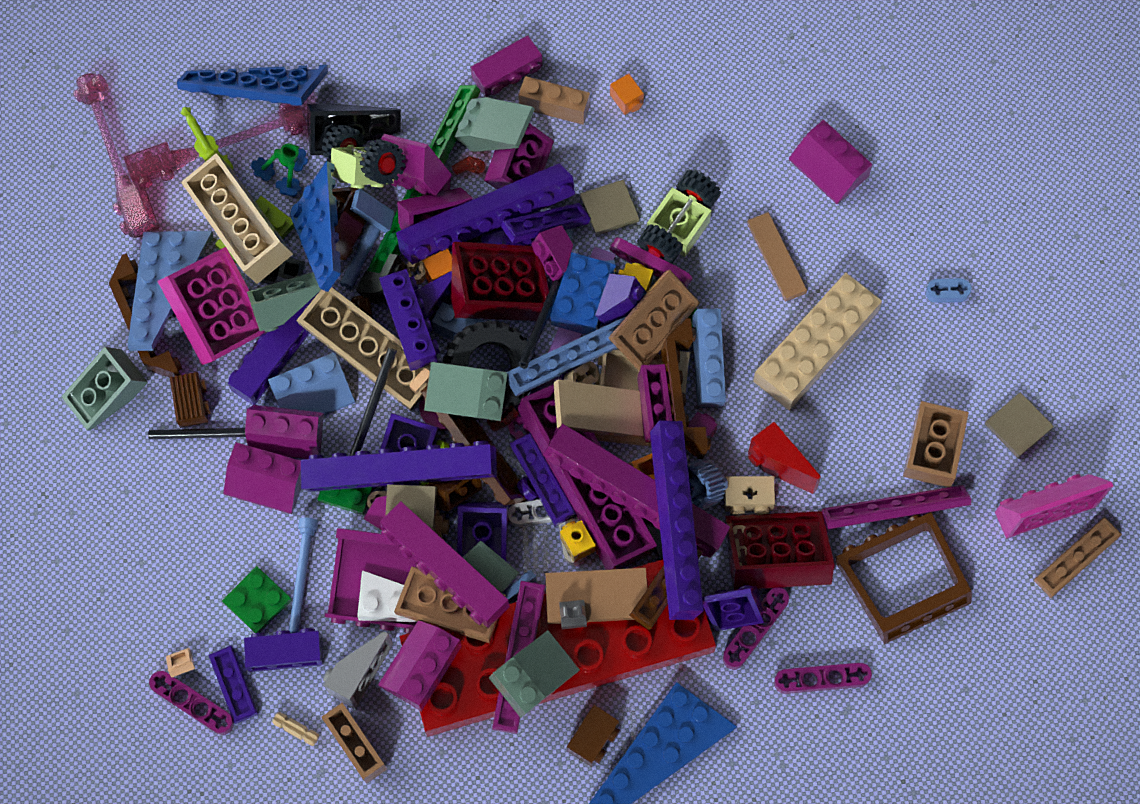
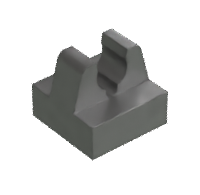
(573, 614)

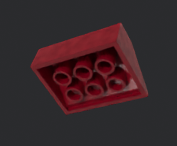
(497, 282)
(781, 550)

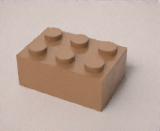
(935, 444)

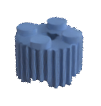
(706, 483)

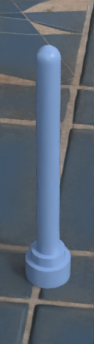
(307, 528)

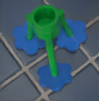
(289, 156)

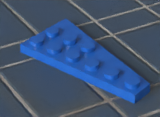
(261, 83)
(315, 222)
(670, 740)

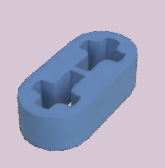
(948, 290)

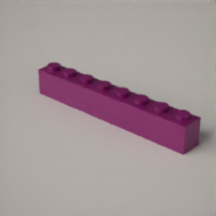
(625, 484)

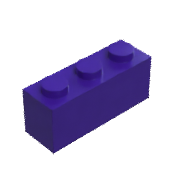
(283, 650)

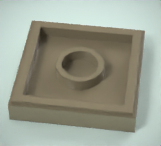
(609, 207)
(1019, 425)
(418, 499)

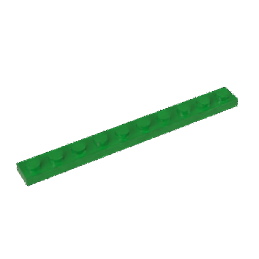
(441, 146)

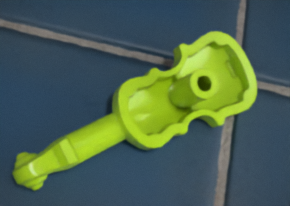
(205, 144)

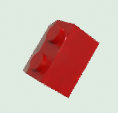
(782, 459)

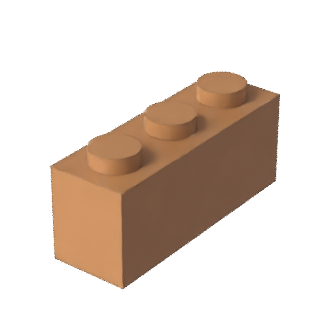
(555, 100)
(354, 743)

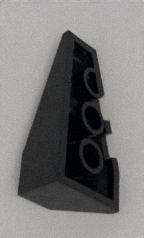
(370, 121)

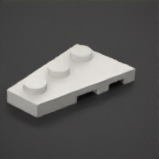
(379, 599)

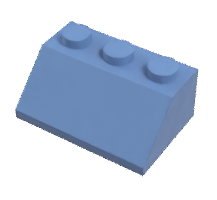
(313, 387)

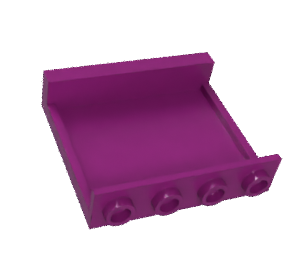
(369, 553)

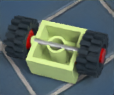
(360, 164)
(680, 217)

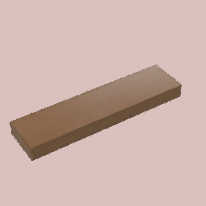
(776, 256)
(1077, 557)

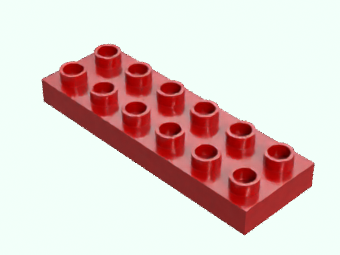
(601, 651)

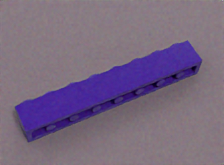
(485, 213)
(399, 468)
(676, 521)

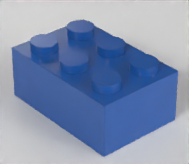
(581, 294)

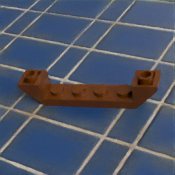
(124, 276)
(681, 339)

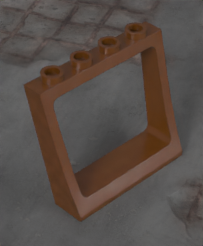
(922, 612)

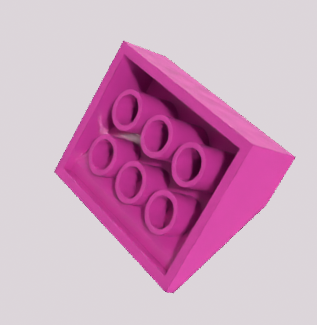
(212, 305)
(1051, 504)

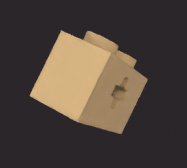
(760, 488)

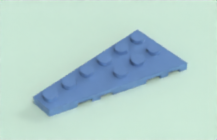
(159, 257)

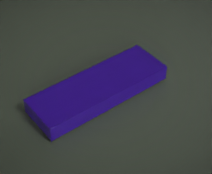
(233, 684)

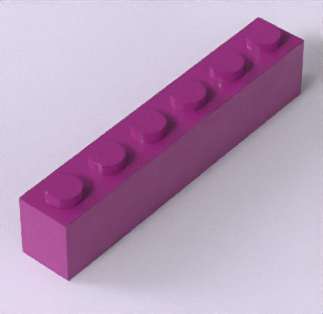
(444, 565)

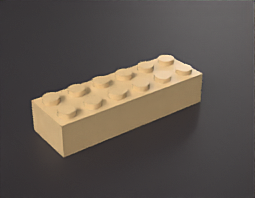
(236, 218)
(817, 341)
(360, 342)

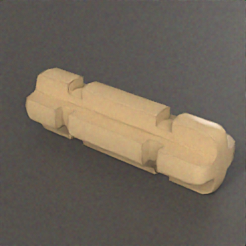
(295, 728)

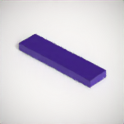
(531, 225)
(542, 479)

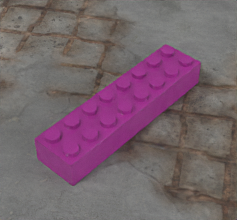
(616, 531)

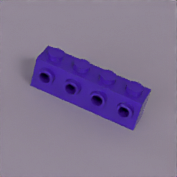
(408, 319)

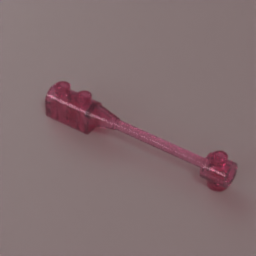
(163, 162)
(131, 198)

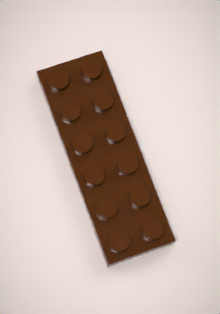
(466, 431)

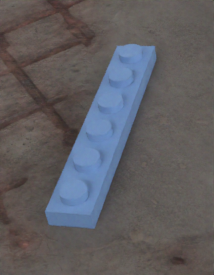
(562, 359)

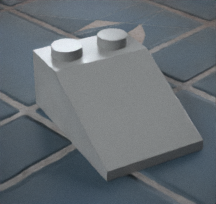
(356, 671)

